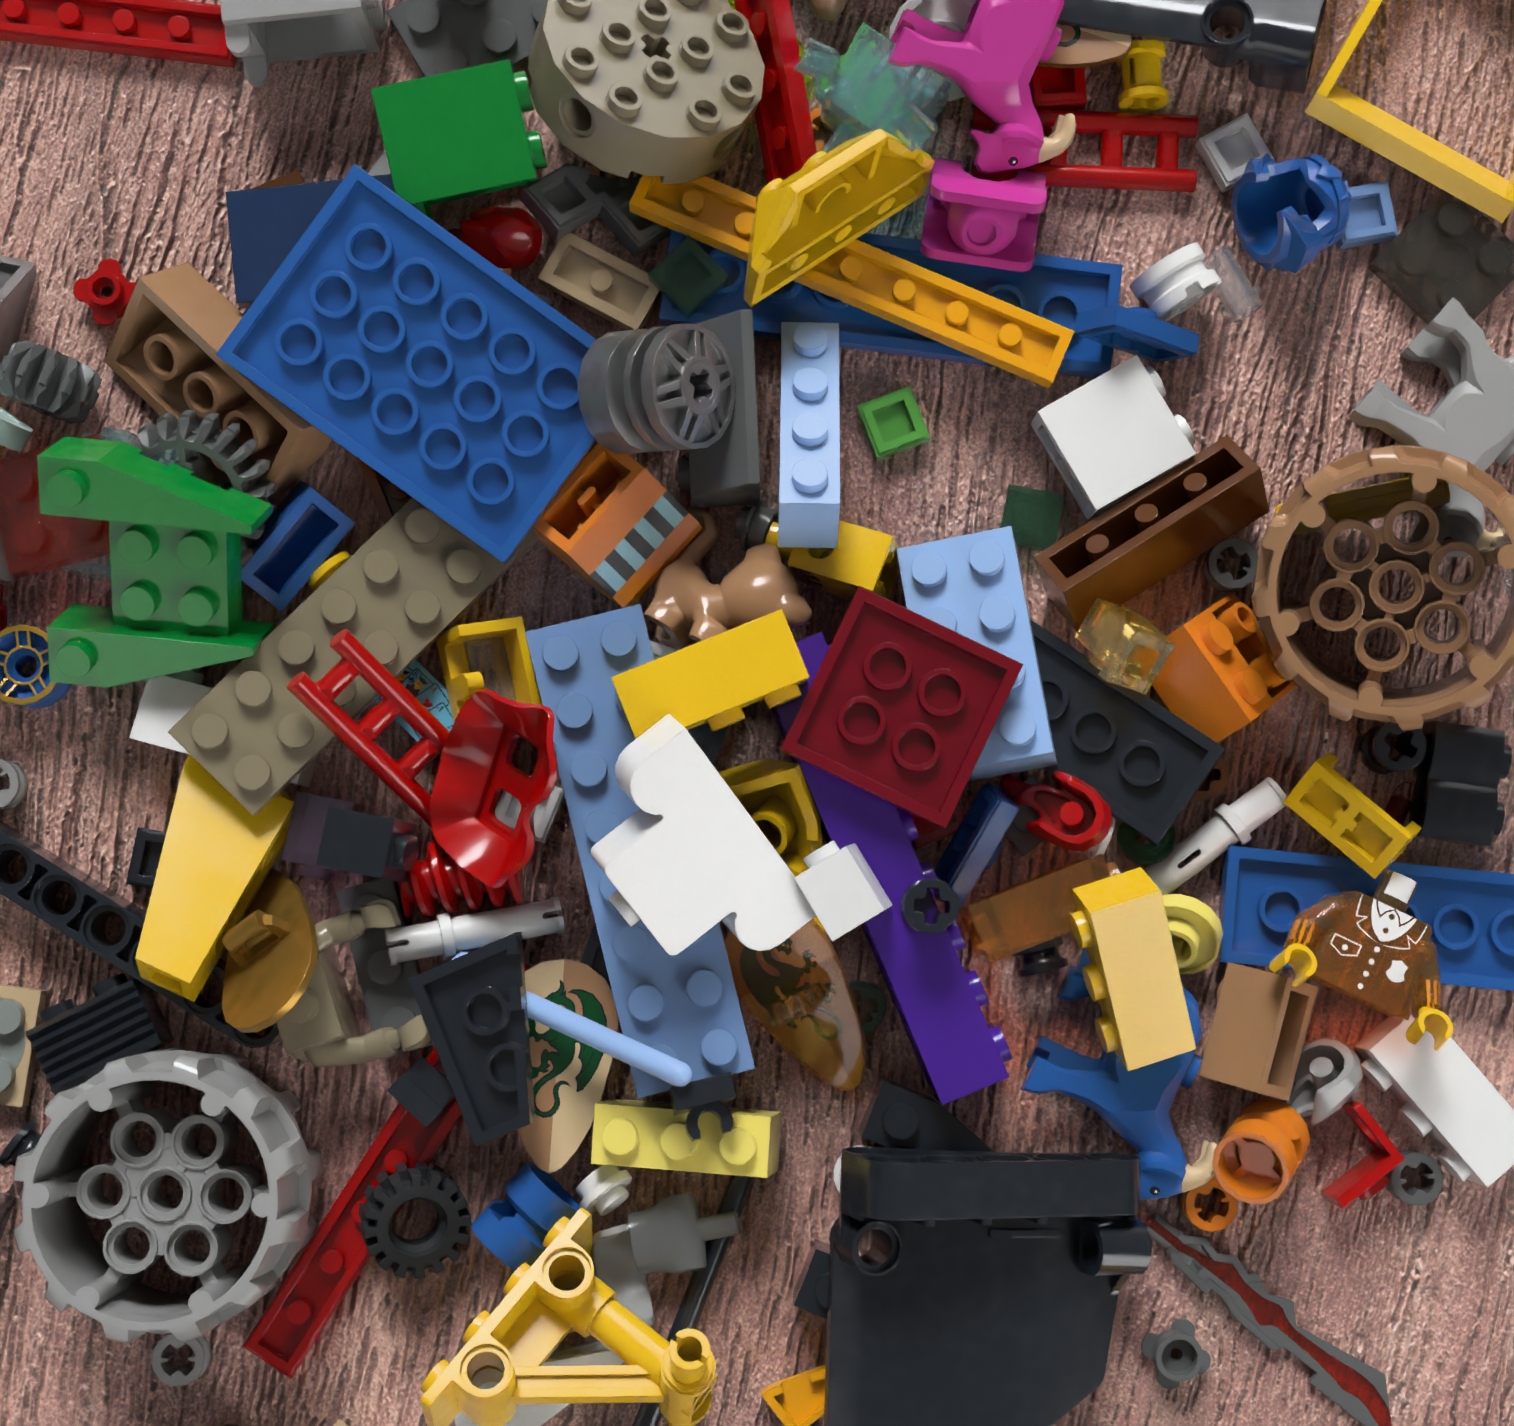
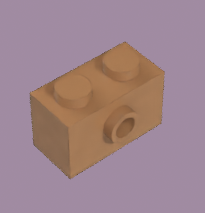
(1257, 1031)

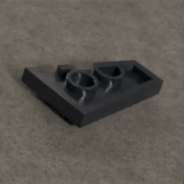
(482, 1035)

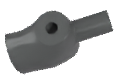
(674, 1234)

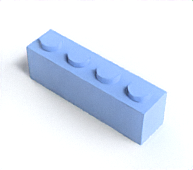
(809, 436)

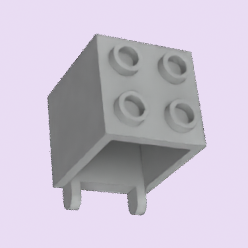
(299, 30)

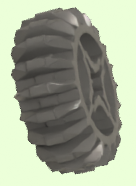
(204, 441)

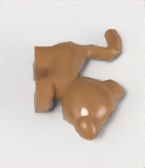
(695, 609)

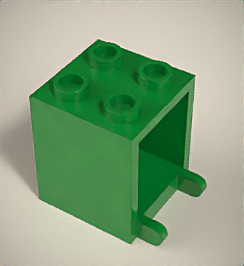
(459, 134)

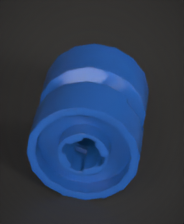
(520, 1222)

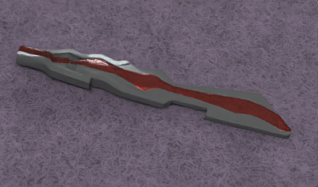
(1272, 1320)

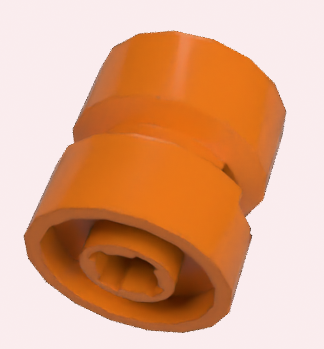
(1261, 1151)

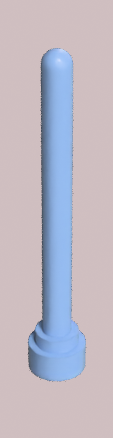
(606, 1040)

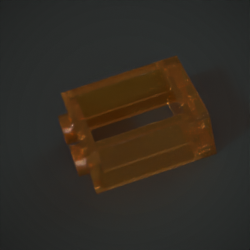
(1030, 909)

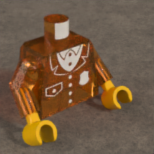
(1372, 955)

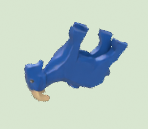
(1128, 1101)

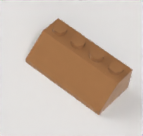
(170, 361)

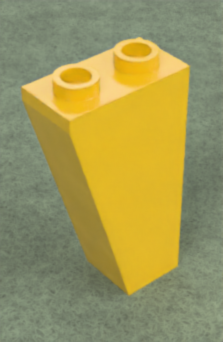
(205, 878)

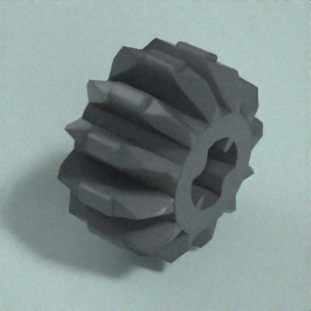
(49, 382)

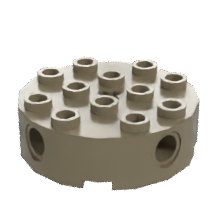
(646, 83)

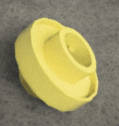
(1194, 932)

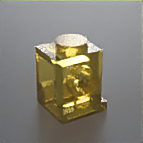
(1124, 645)

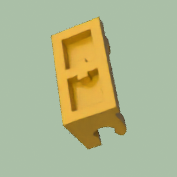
(1349, 817)

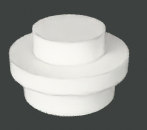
(604, 1189)

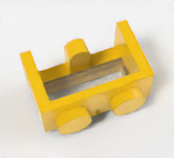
(487, 657)

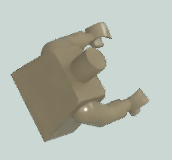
(323, 1021)

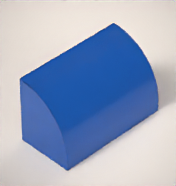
(293, 545)

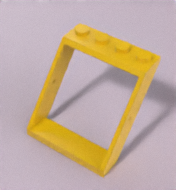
(1403, 142)

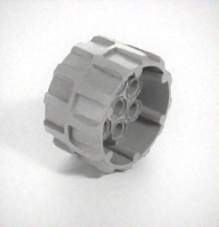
(62, 1190)

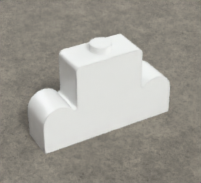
(694, 851)

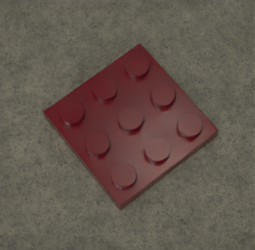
(901, 707)

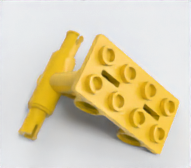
(536, 1318)

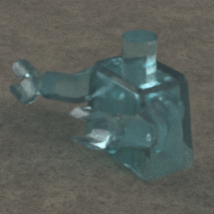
(873, 94)

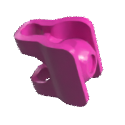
(981, 218)

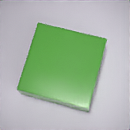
(893, 423)

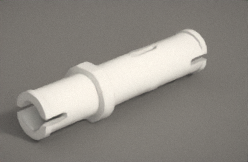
(1229, 826)
(472, 931)

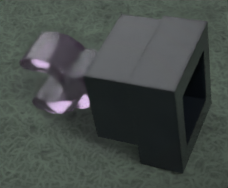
(423, 1091)

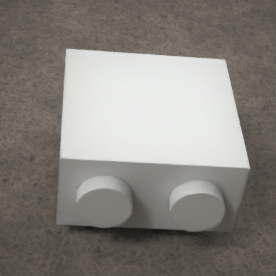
(1113, 436)

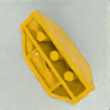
(829, 206)

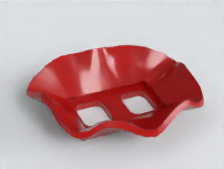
(471, 777)

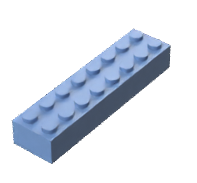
(665, 1001)

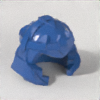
(1289, 210)

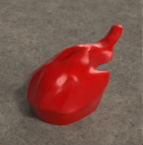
(502, 236)
(1069, 816)

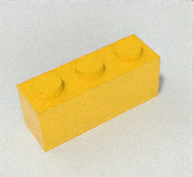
(716, 677)
(1132, 969)

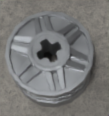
(657, 389)

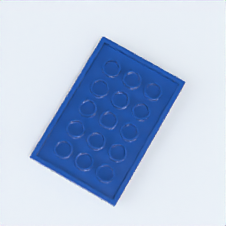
(421, 363)

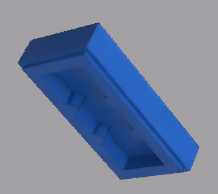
(1137, 333)
(976, 840)

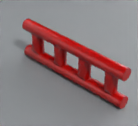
(1110, 173)
(361, 736)

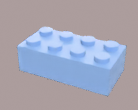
(979, 592)

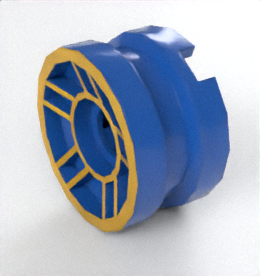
(17, 648)

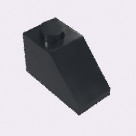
(367, 844)

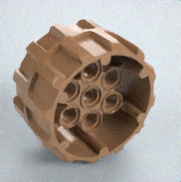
(1372, 610)

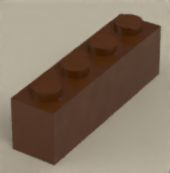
(1154, 531)

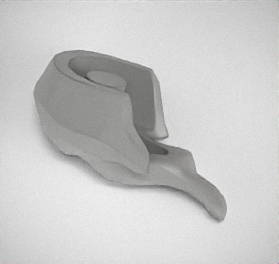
(1324, 1079)

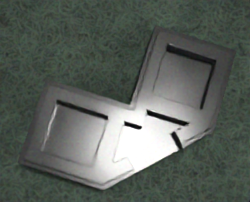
(574, 197)

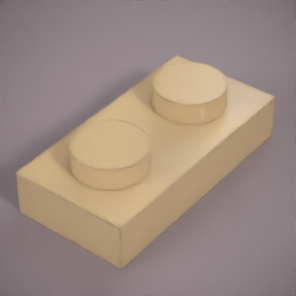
(600, 282)

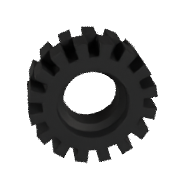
(430, 1249)

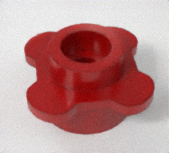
(90, 290)

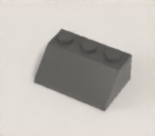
(730, 467)

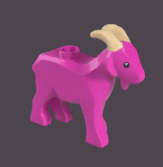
(993, 69)

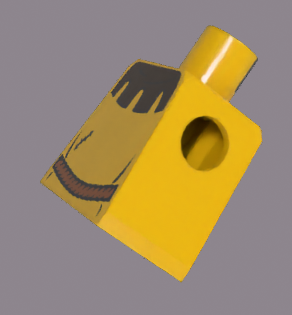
(861, 559)

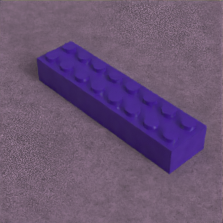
(921, 970)

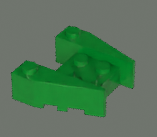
(169, 562)

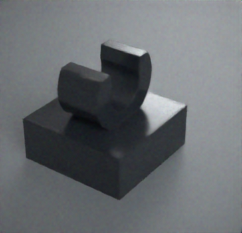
(704, 1097)

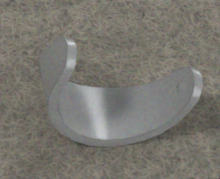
(617, 1269)

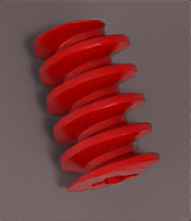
(445, 880)

